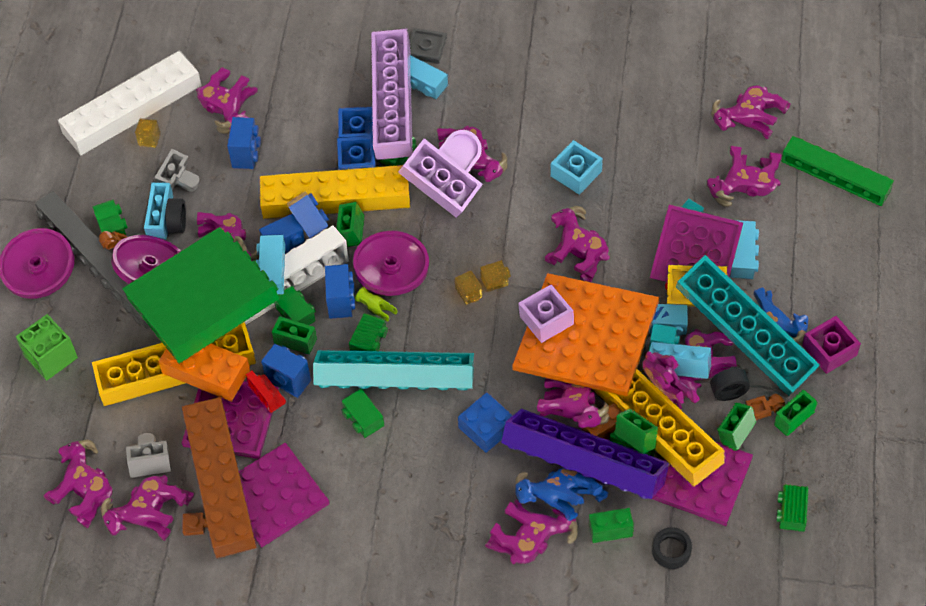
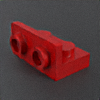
(265, 391)

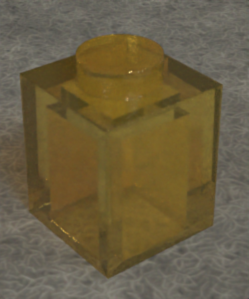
(147, 132)
(494, 276)
(468, 287)

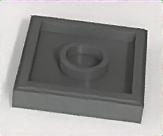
(427, 45)

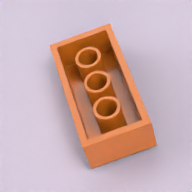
(209, 370)

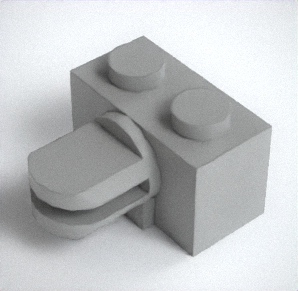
(174, 172)
(148, 456)

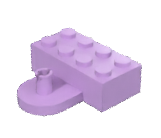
(444, 172)

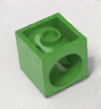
(46, 347)

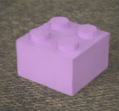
(546, 313)

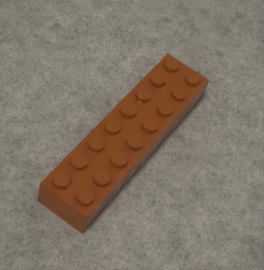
(218, 478)

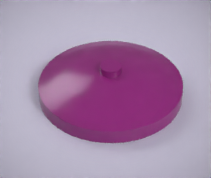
(139, 255)
(36, 263)
(391, 263)

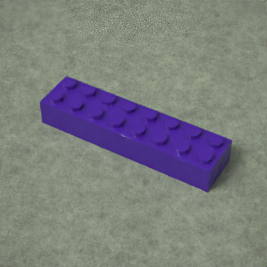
(585, 453)

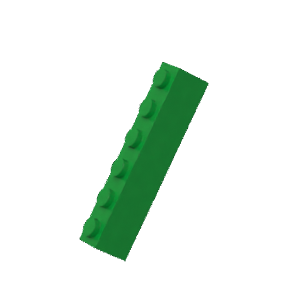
(837, 171)

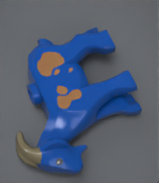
(795, 328)
(559, 489)

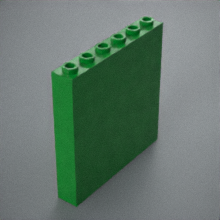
(201, 294)

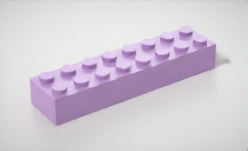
(391, 94)

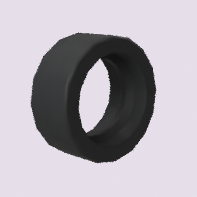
(175, 215)
(730, 384)
(673, 533)

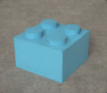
(576, 167)

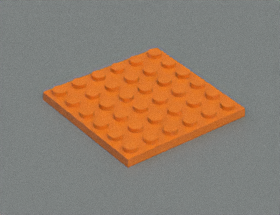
(601, 344)

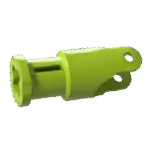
(375, 303)

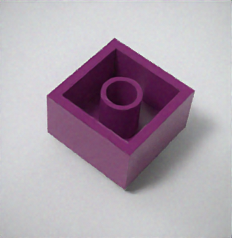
(831, 344)

